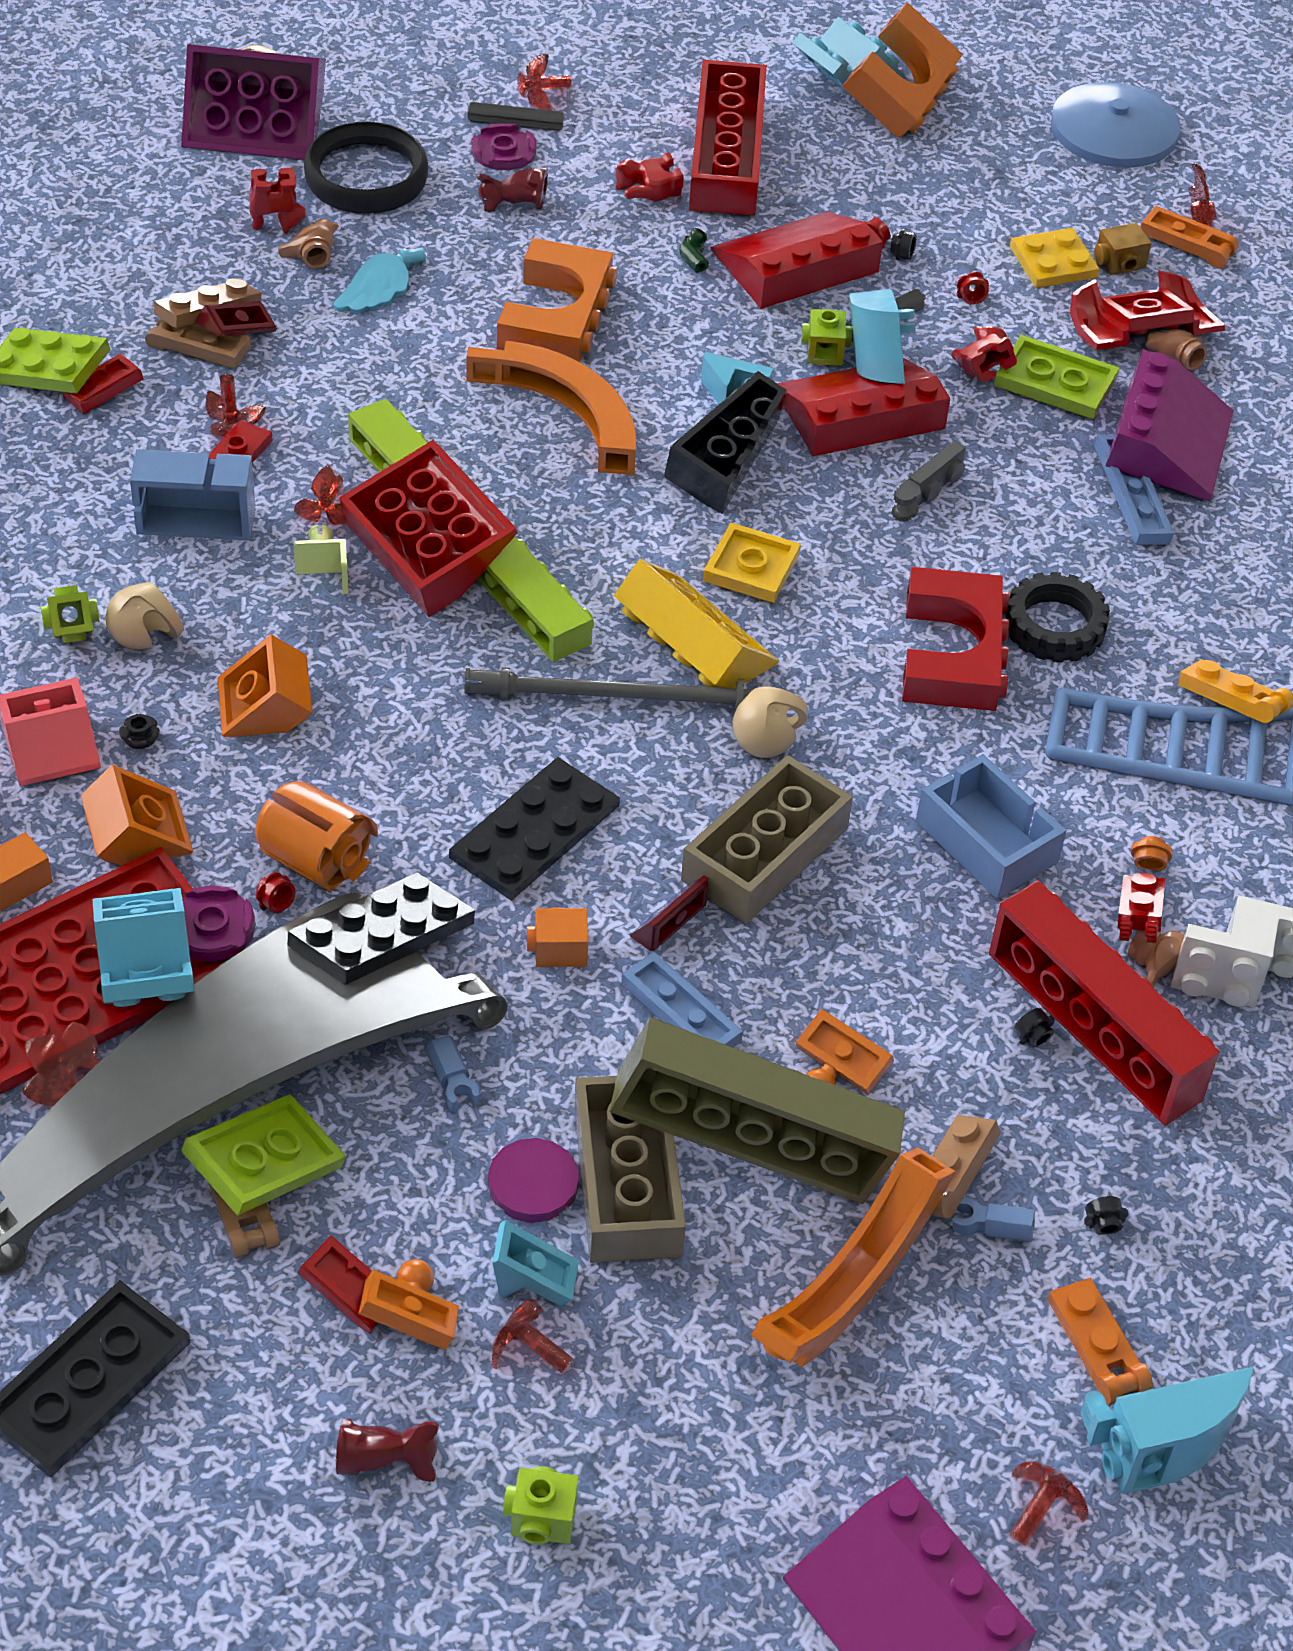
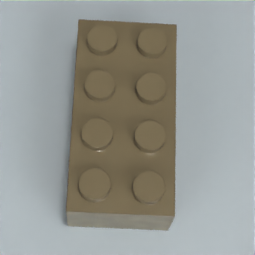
(767, 838)
(626, 1180)

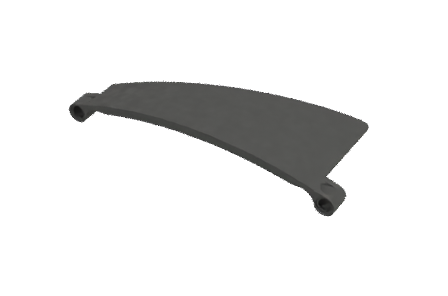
(228, 1040)

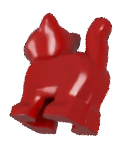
(652, 175)
(275, 198)
(986, 352)

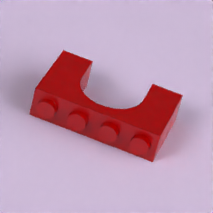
(959, 678)

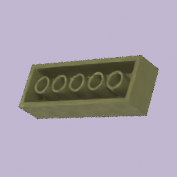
(757, 1111)

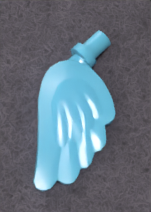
(379, 281)

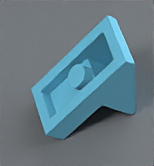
(725, 374)
(534, 1264)

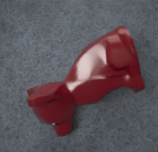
(521, 187)
(378, 1446)

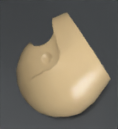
(141, 610)
(763, 722)

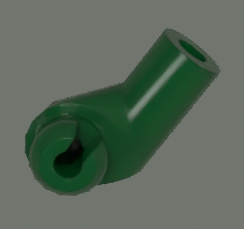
(692, 249)

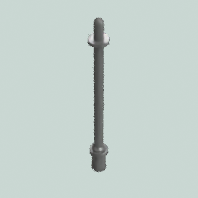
(508, 683)

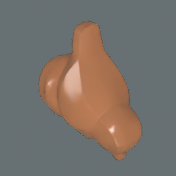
(312, 244)
(1179, 346)
(1158, 957)

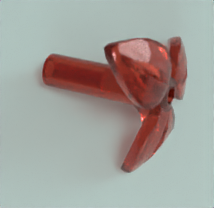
(537, 83)
(225, 408)
(326, 488)
(519, 1328)
(1052, 1486)

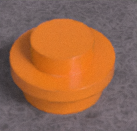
(1151, 853)

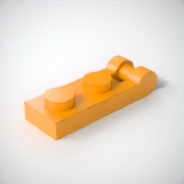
(1235, 691)

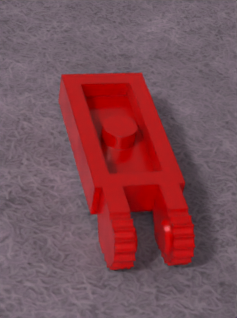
(1141, 905)

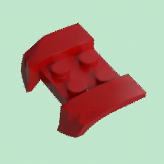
(1110, 319)

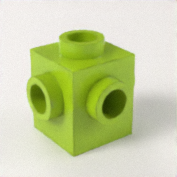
(826, 337)
(86, 609)
(542, 1505)

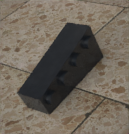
(725, 443)

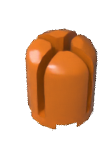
(315, 834)

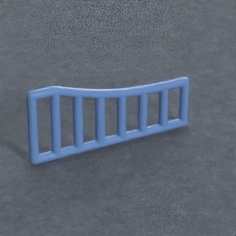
(1172, 770)

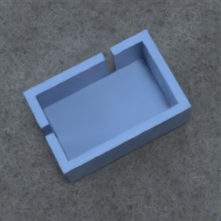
(193, 494)
(990, 826)

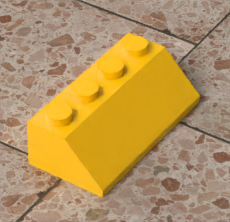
(691, 626)

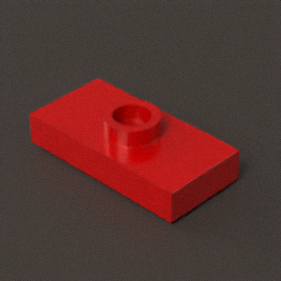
(105, 383)
(244, 440)
(339, 1279)

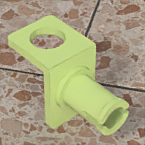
(321, 554)

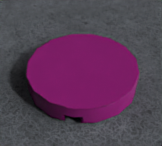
(495, 149)
(217, 922)
(533, 1179)

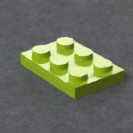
(50, 359)
(1058, 377)
(263, 1154)

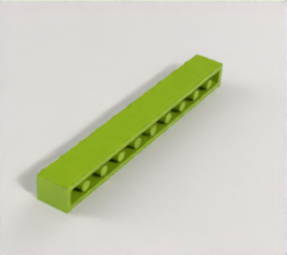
(515, 576)

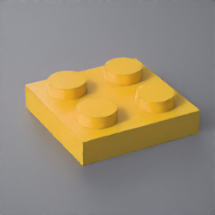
(1054, 257)
(751, 562)

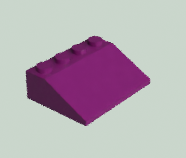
(251, 101)
(1171, 428)
(904, 1583)

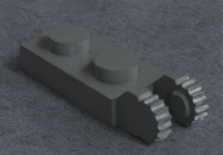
(928, 481)

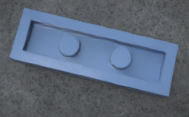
(678, 1001)

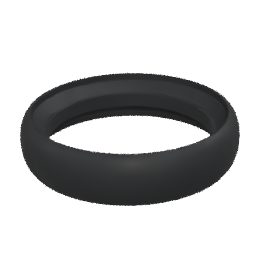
(366, 200)

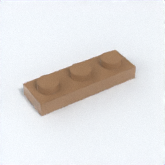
(184, 308)

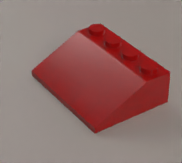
(801, 257)
(852, 411)
(428, 526)

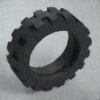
(1052, 644)

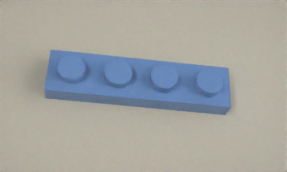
(1136, 500)

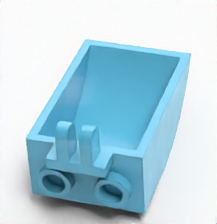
(878, 335)
(1165, 1430)

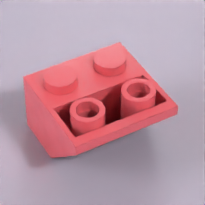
(48, 731)

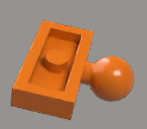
(843, 1053)
(408, 1306)

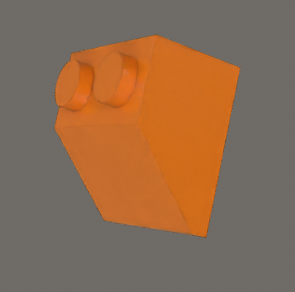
(265, 690)
(133, 817)

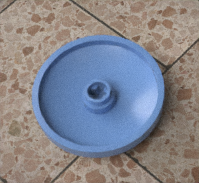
(1115, 124)

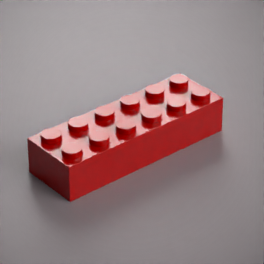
(728, 137)
(1103, 1002)

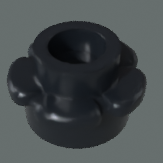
(903, 244)
(142, 737)
(1035, 1027)
(1105, 1215)

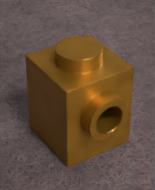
(1122, 248)

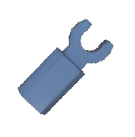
(452, 1071)
(995, 1220)

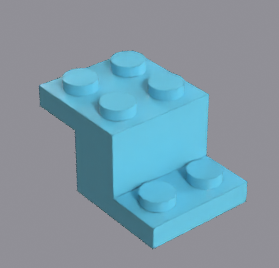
(843, 50)
(142, 947)

